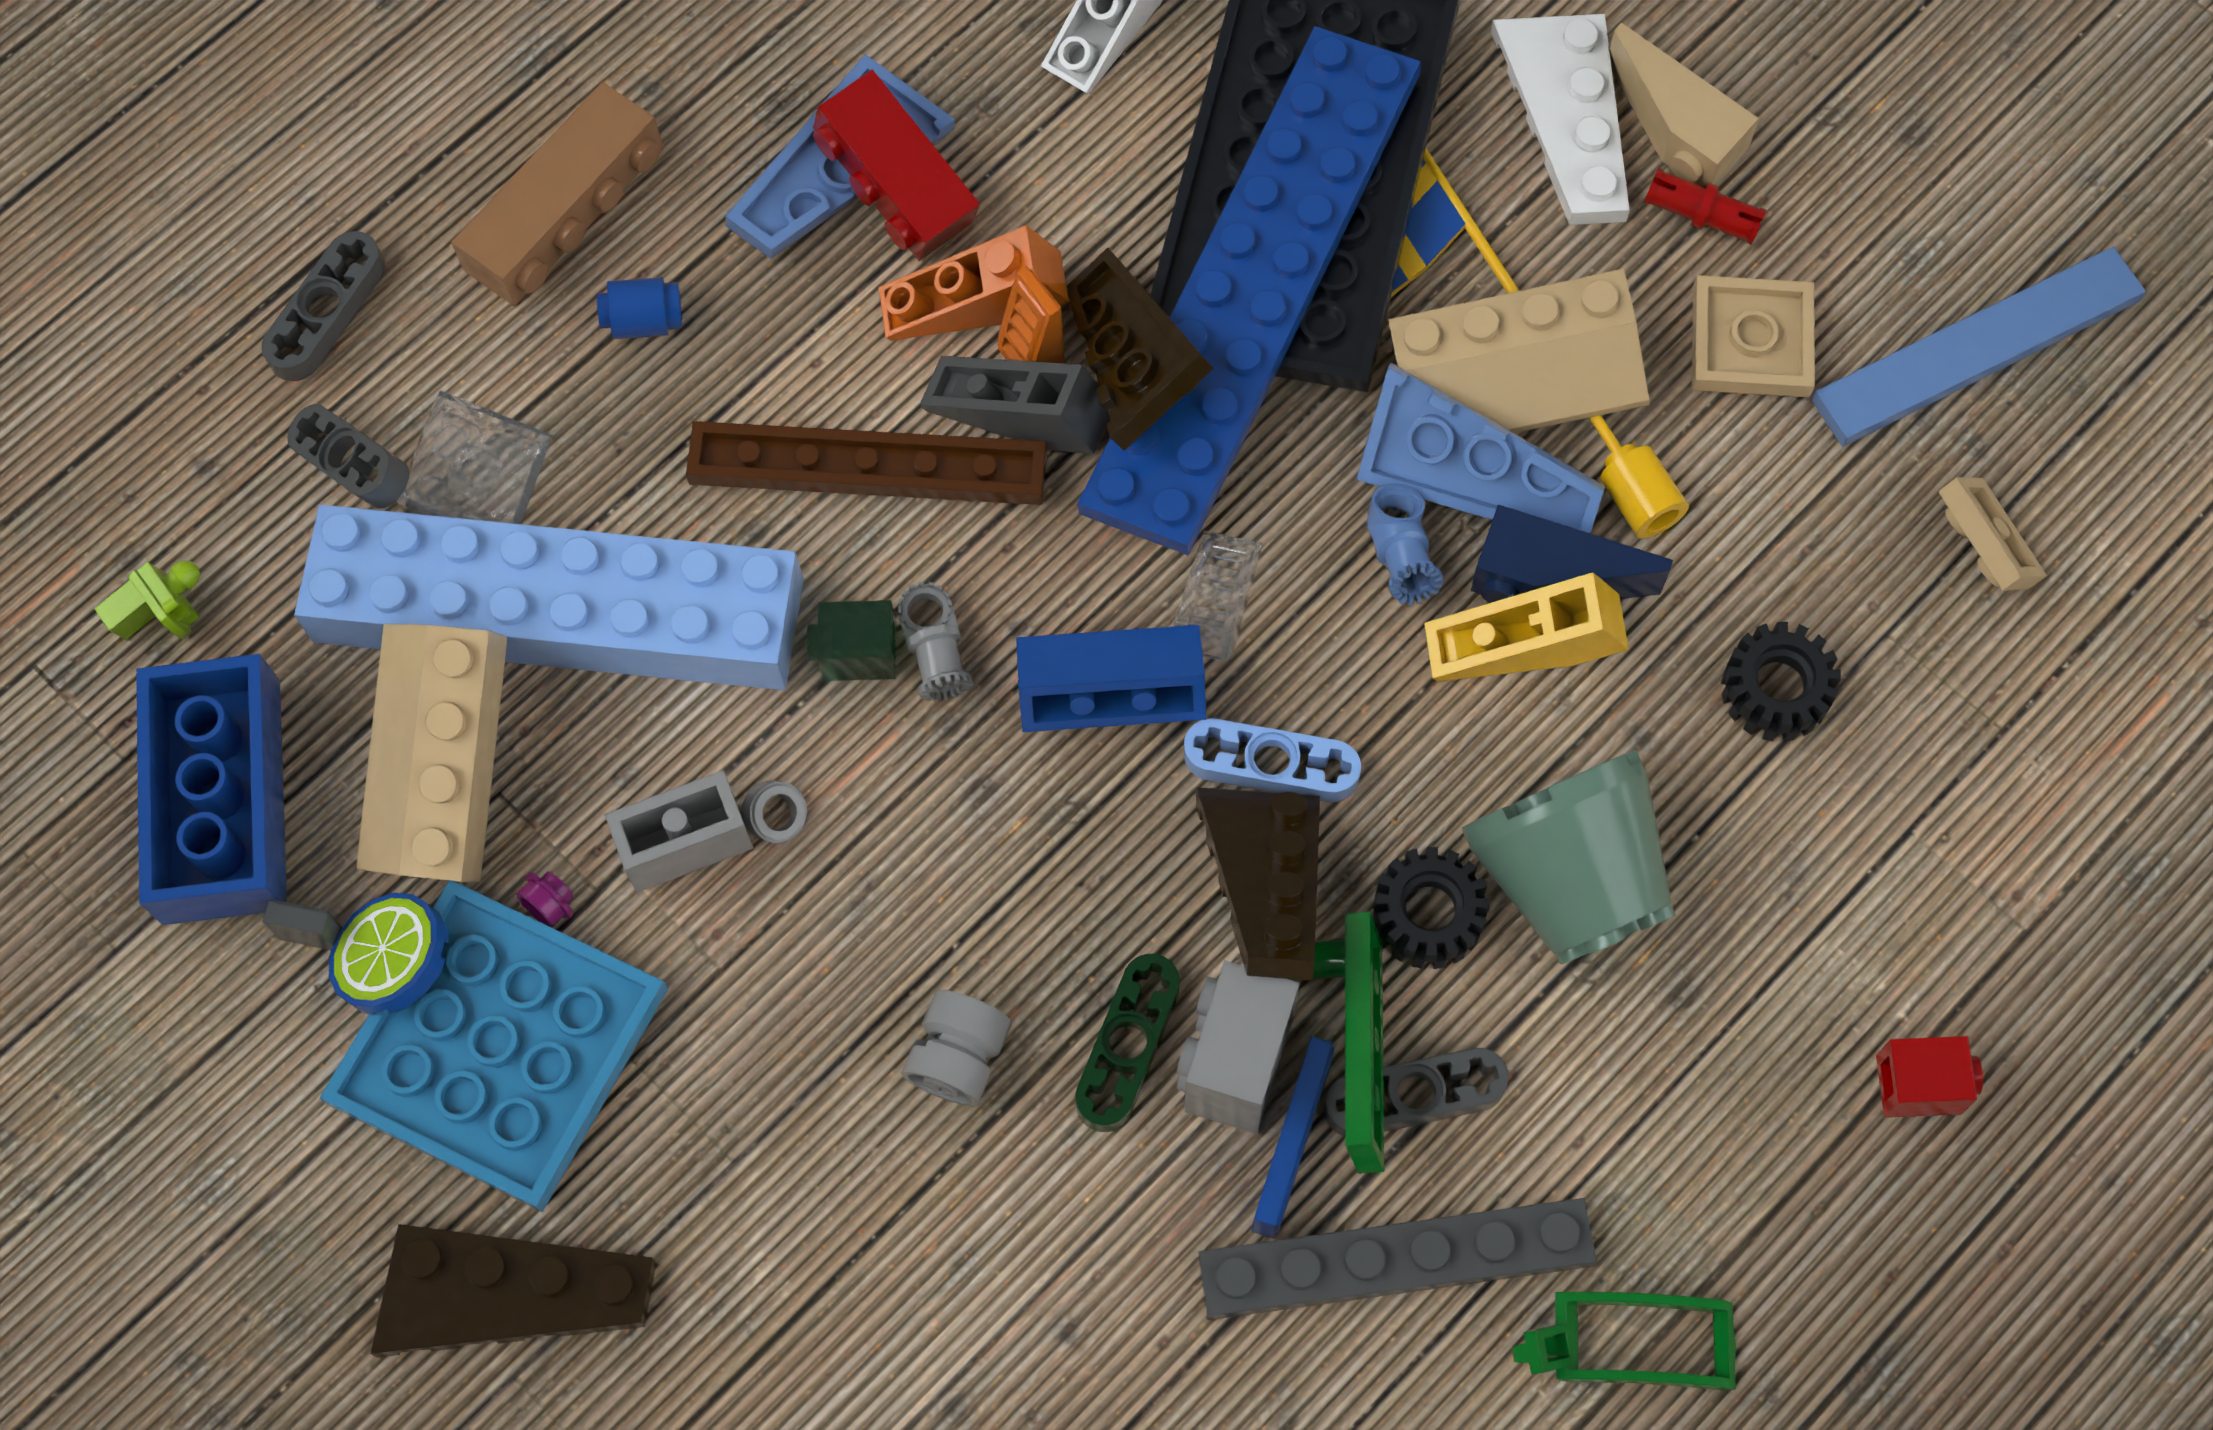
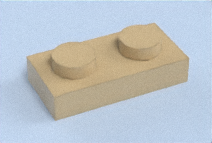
(1981, 519)

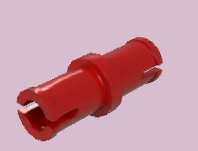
(1705, 206)

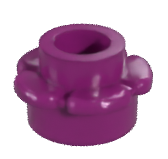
(546, 898)

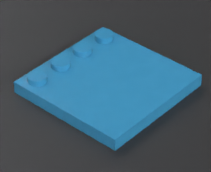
(501, 1050)

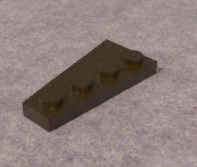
(1133, 348)
(1268, 874)
(485, 1289)

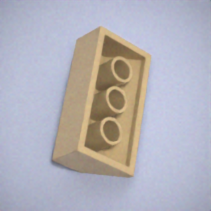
(1532, 352)
(432, 752)

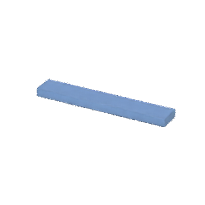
(1977, 346)

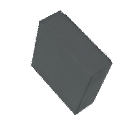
(301, 924)

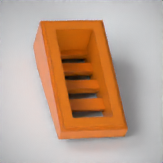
(1031, 322)

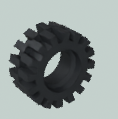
(1789, 649)
(1437, 872)

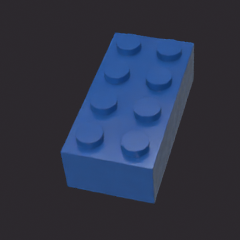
(210, 789)

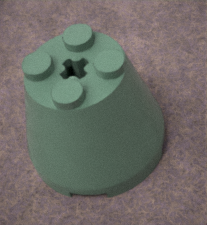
(1580, 858)

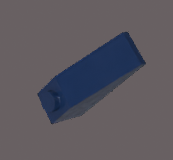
(1535, 553)

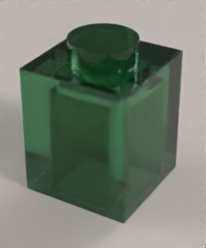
(854, 640)

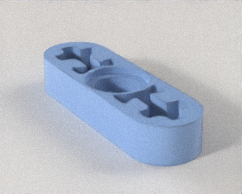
(1257, 737)

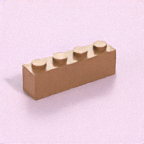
(558, 194)

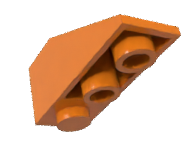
(969, 287)

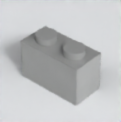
(679, 831)

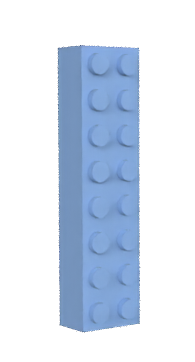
(557, 594)

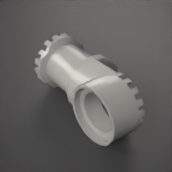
(934, 644)

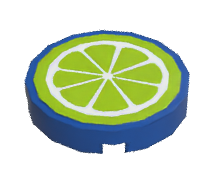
(388, 953)

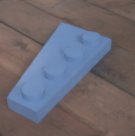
(808, 188)
(1467, 459)

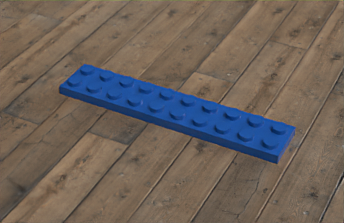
(1257, 283)

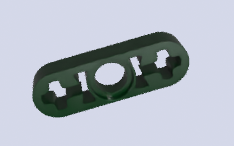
(1160, 1006)

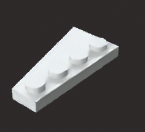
(1571, 108)

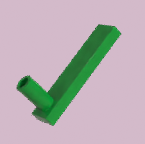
(1360, 962)

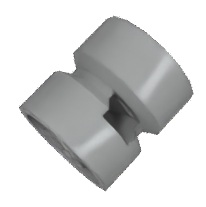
(957, 1045)

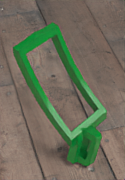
(1565, 1341)

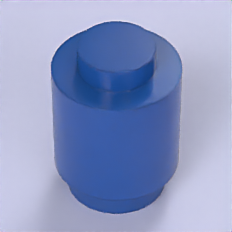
(640, 308)

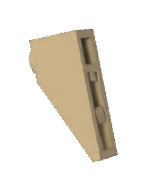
(1685, 117)

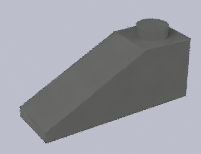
(1020, 400)

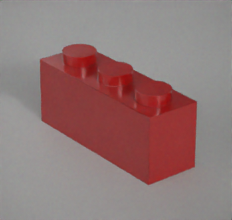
(894, 166)

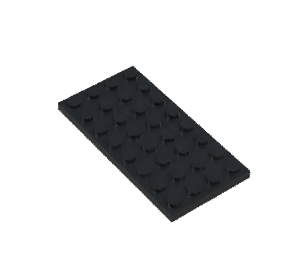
(1247, 75)

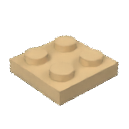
(1753, 336)

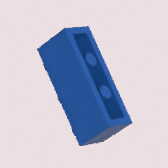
(1111, 678)

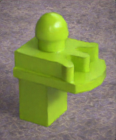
(152, 595)

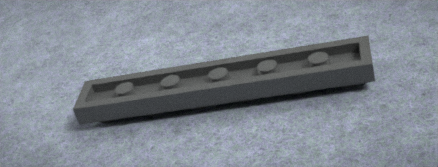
(1396, 1258)

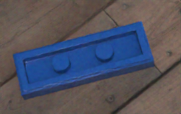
(1293, 1138)

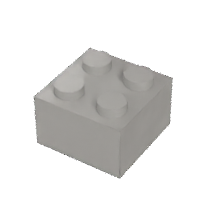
(1239, 1047)

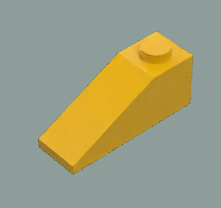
(1529, 631)

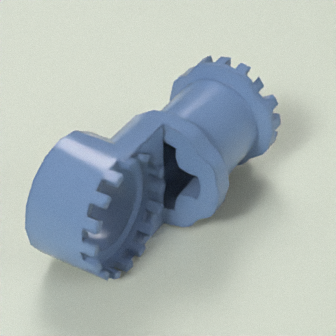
(1403, 543)

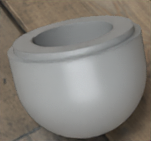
(753, 811)

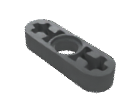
(327, 329)
(364, 458)
(1465, 1097)

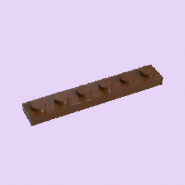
(867, 462)

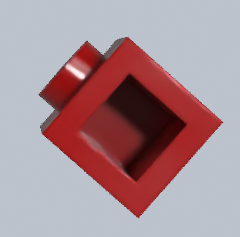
(1928, 1076)

